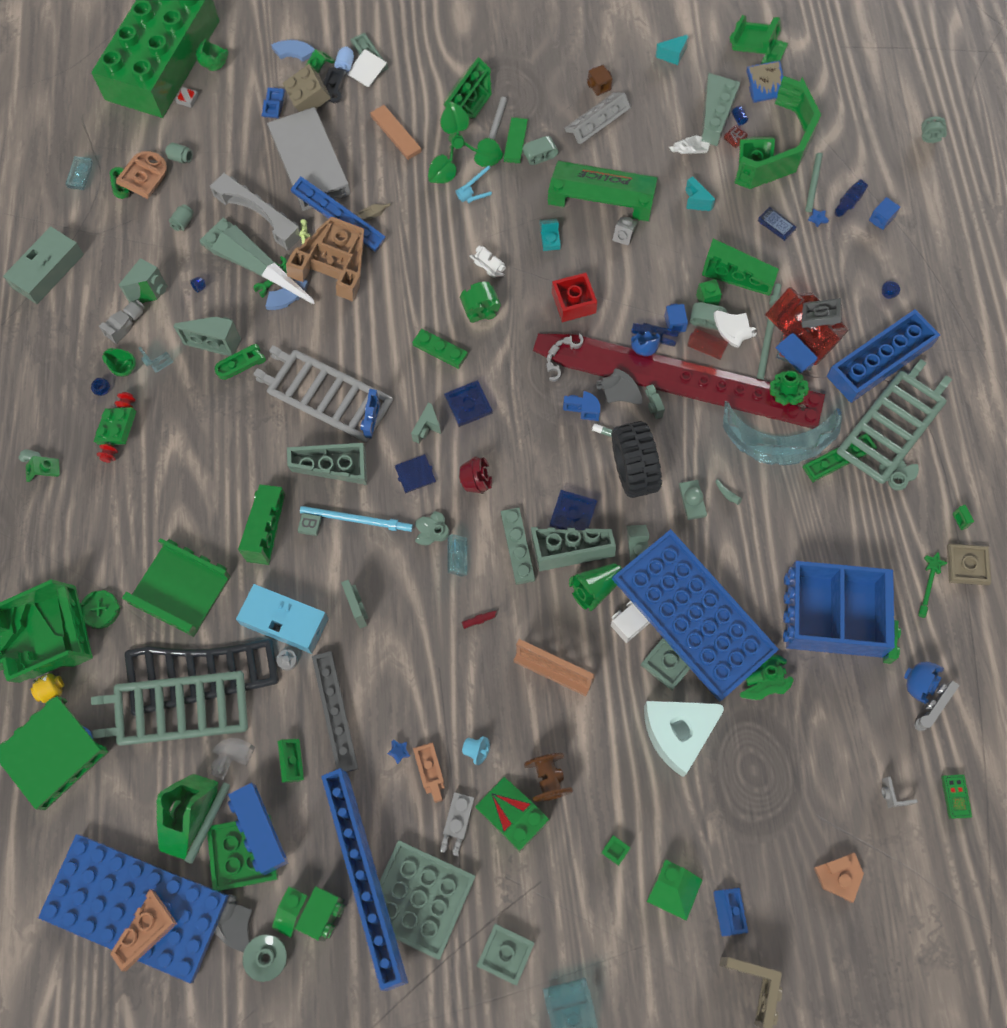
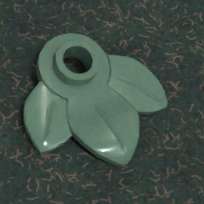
(902, 473)
(430, 527)

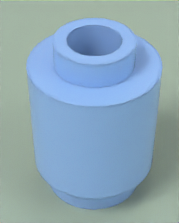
(344, 59)

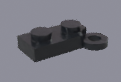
(333, 83)

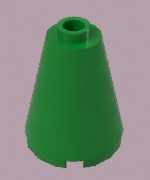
(594, 585)

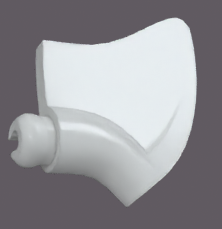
(734, 327)

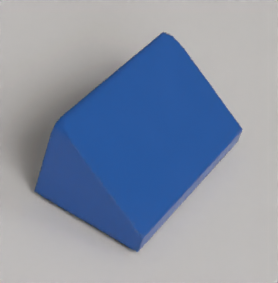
(797, 353)
(730, 912)

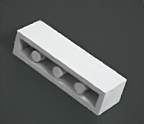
(629, 622)

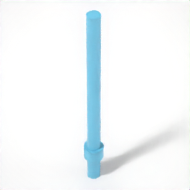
(391, 524)

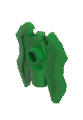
(768, 679)

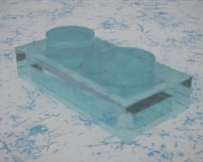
(79, 173)
(457, 555)

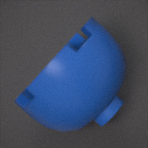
(923, 680)

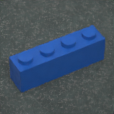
(258, 829)

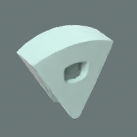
(680, 730)

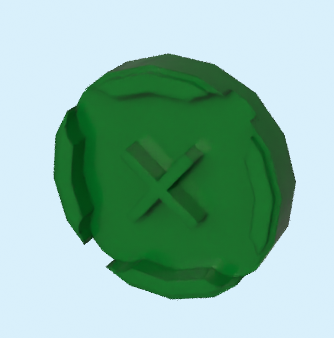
(100, 609)

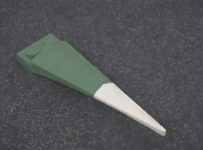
(233, 245)

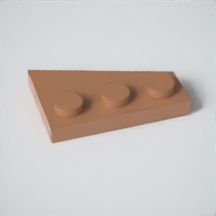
(147, 928)

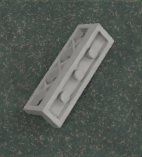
(598, 117)

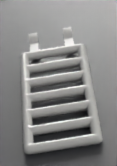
(334, 421)

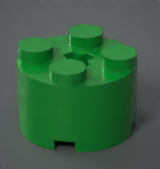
(480, 302)

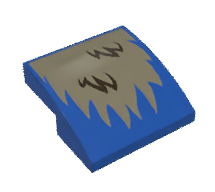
(764, 80)

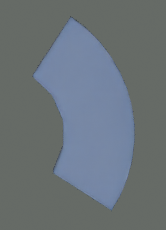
(293, 48)
(282, 298)

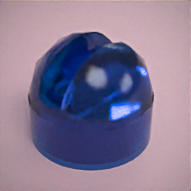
(198, 284)

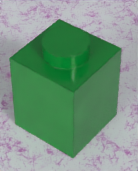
(709, 292)

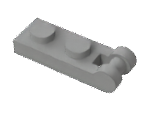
(936, 706)

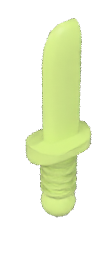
(304, 231)

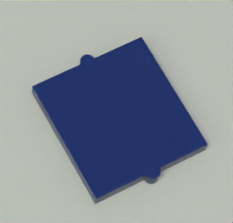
(415, 473)

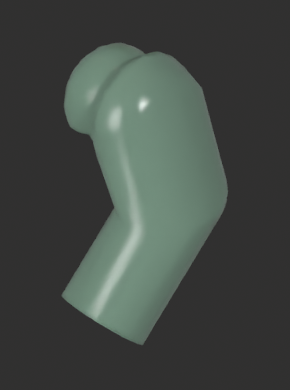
(26, 455)

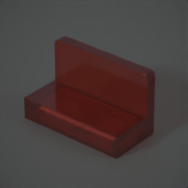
(707, 344)

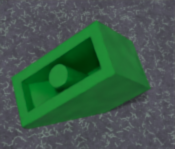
(290, 911)

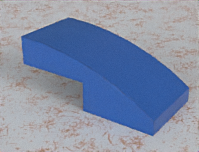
(274, 102)

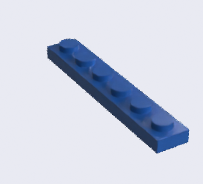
(330, 207)

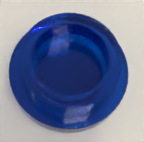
(890, 289)

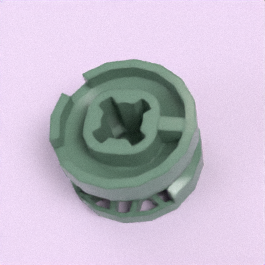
(933, 131)

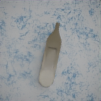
(371, 212)

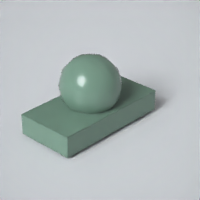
(692, 500)

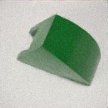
(192, 803)

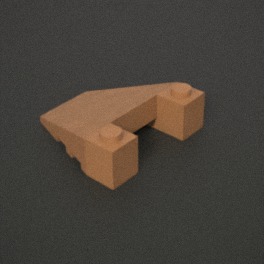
(334, 252)

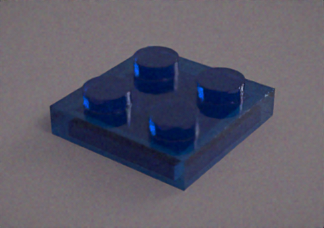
(468, 403)
(573, 511)

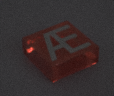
(734, 135)

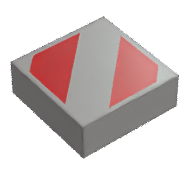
(186, 97)

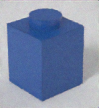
(884, 213)
(676, 317)

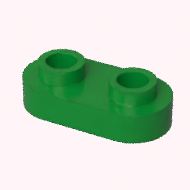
(118, 191)

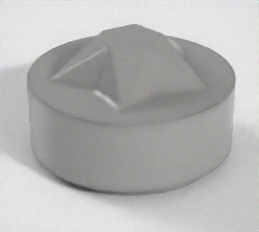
(287, 660)

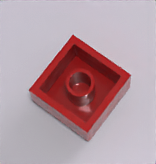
(574, 297)

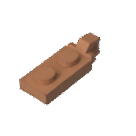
(429, 770)

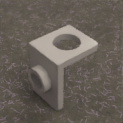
(889, 795)

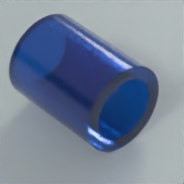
(739, 115)

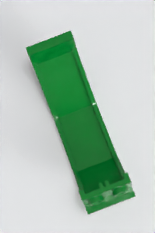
(795, 97)

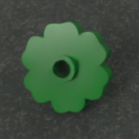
(789, 388)

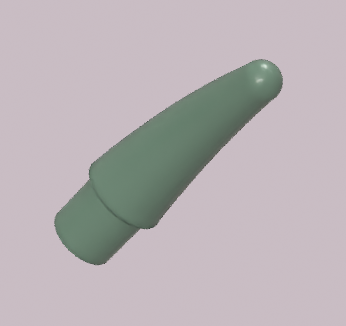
(732, 497)

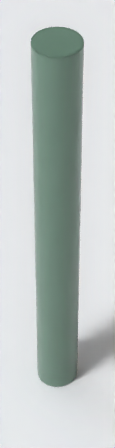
(813, 184)
(207, 823)

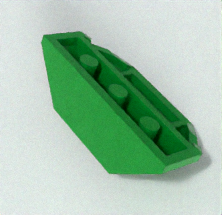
(472, 88)

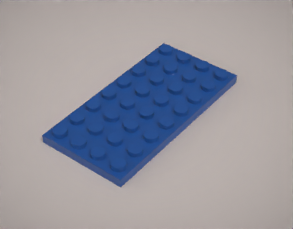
(695, 615)
(104, 888)

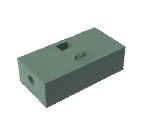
(43, 265)

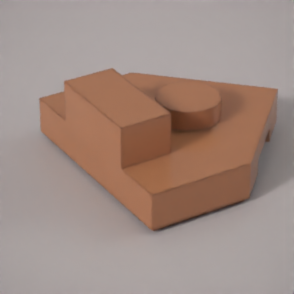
(841, 876)

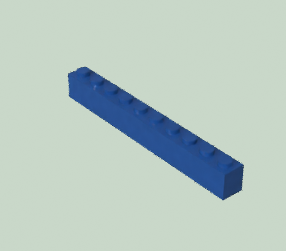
(364, 881)

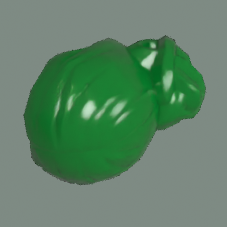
(119, 361)

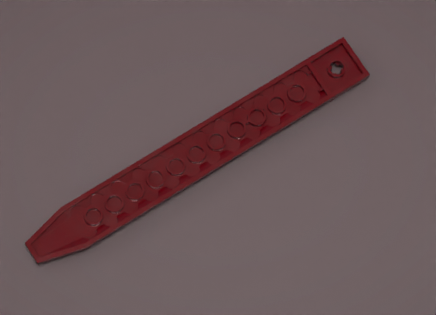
(681, 378)

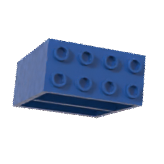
(839, 609)

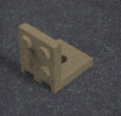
(769, 993)

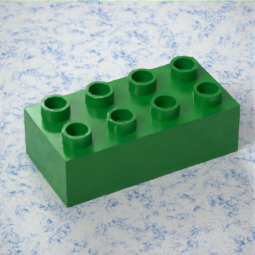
(154, 53)

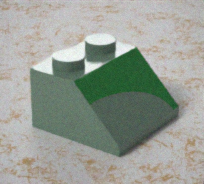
(143, 283)

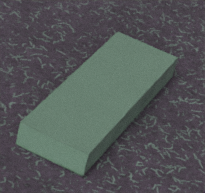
(363, 43)

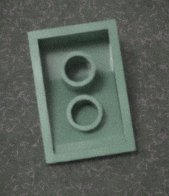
(210, 334)

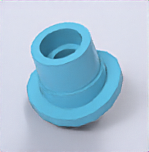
(476, 749)

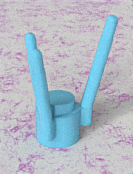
(465, 192)

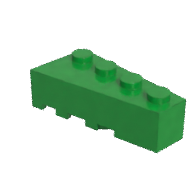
(739, 268)
(262, 525)

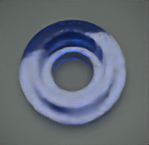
(97, 383)

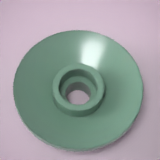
(253, 958)

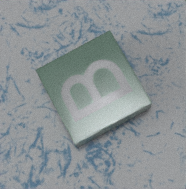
(309, 524)

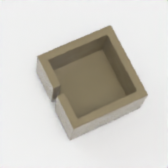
(306, 89)

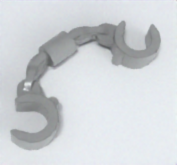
(550, 367)

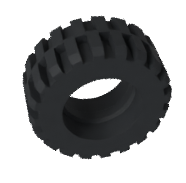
(636, 459)

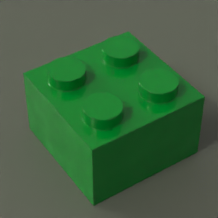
(320, 914)

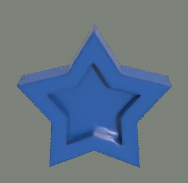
(818, 217)
(398, 751)

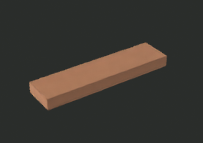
(395, 132)

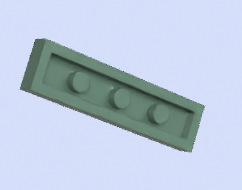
(517, 546)

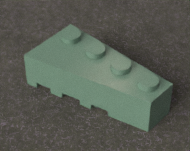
(718, 103)
(334, 461)
(571, 546)

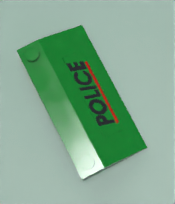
(603, 187)

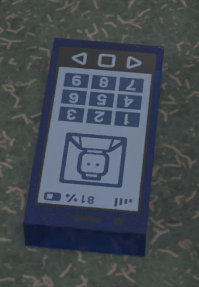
(777, 223)

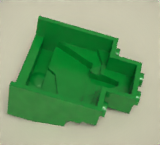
(42, 631)

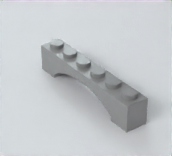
(230, 191)

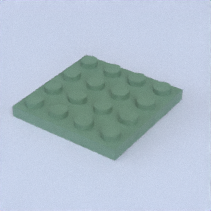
(423, 898)

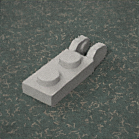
(457, 821)

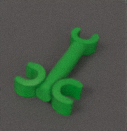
(268, 283)

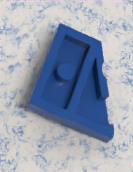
(371, 413)

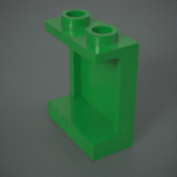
(755, 36)

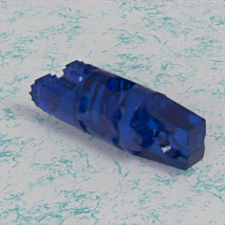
(851, 197)
(642, 329)

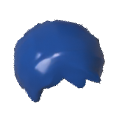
(645, 344)

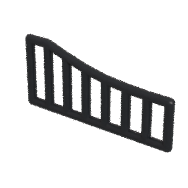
(229, 651)

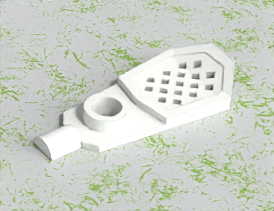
(690, 145)

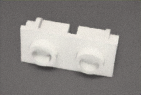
(493, 267)

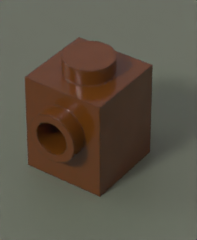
(599, 80)

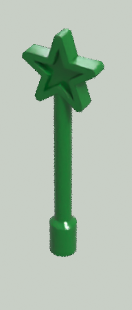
(934, 565)

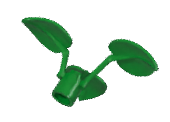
(452, 121)

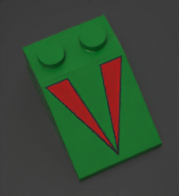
(512, 814)

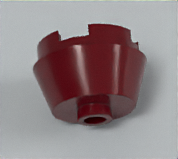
(475, 475)

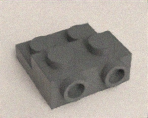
(822, 313)

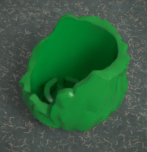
(211, 55)

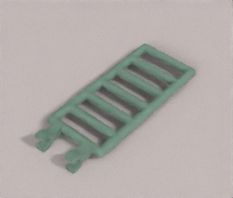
(911, 439)
(182, 733)

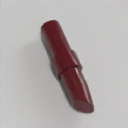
(479, 619)

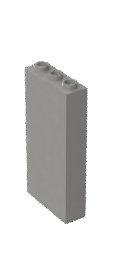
(308, 153)

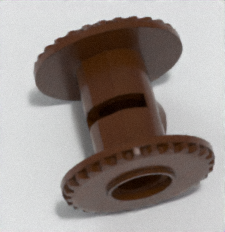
(550, 776)

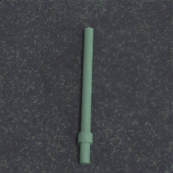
(768, 335)

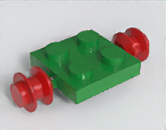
(115, 426)

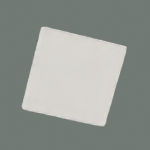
(366, 68)

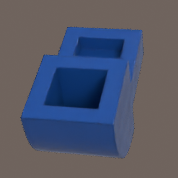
(588, 406)

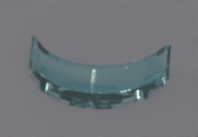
(781, 449)

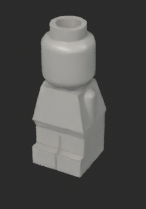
(120, 323)

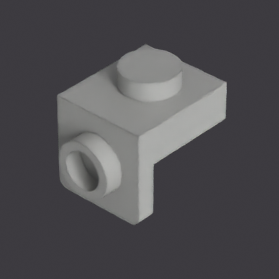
(624, 230)

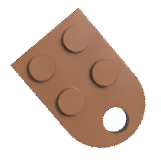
(141, 175)

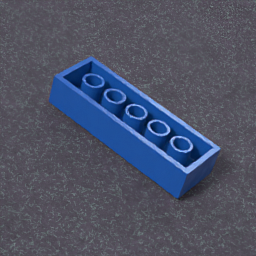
(883, 355)

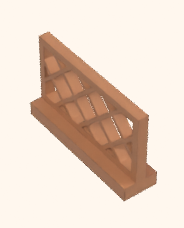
(553, 667)

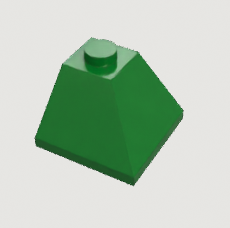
(757, 148)
(674, 889)

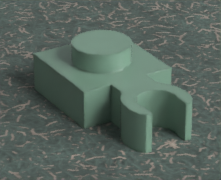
(655, 406)

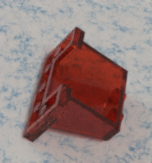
(787, 317)

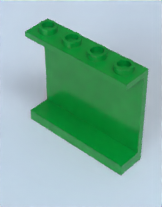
(179, 587)
(49, 754)

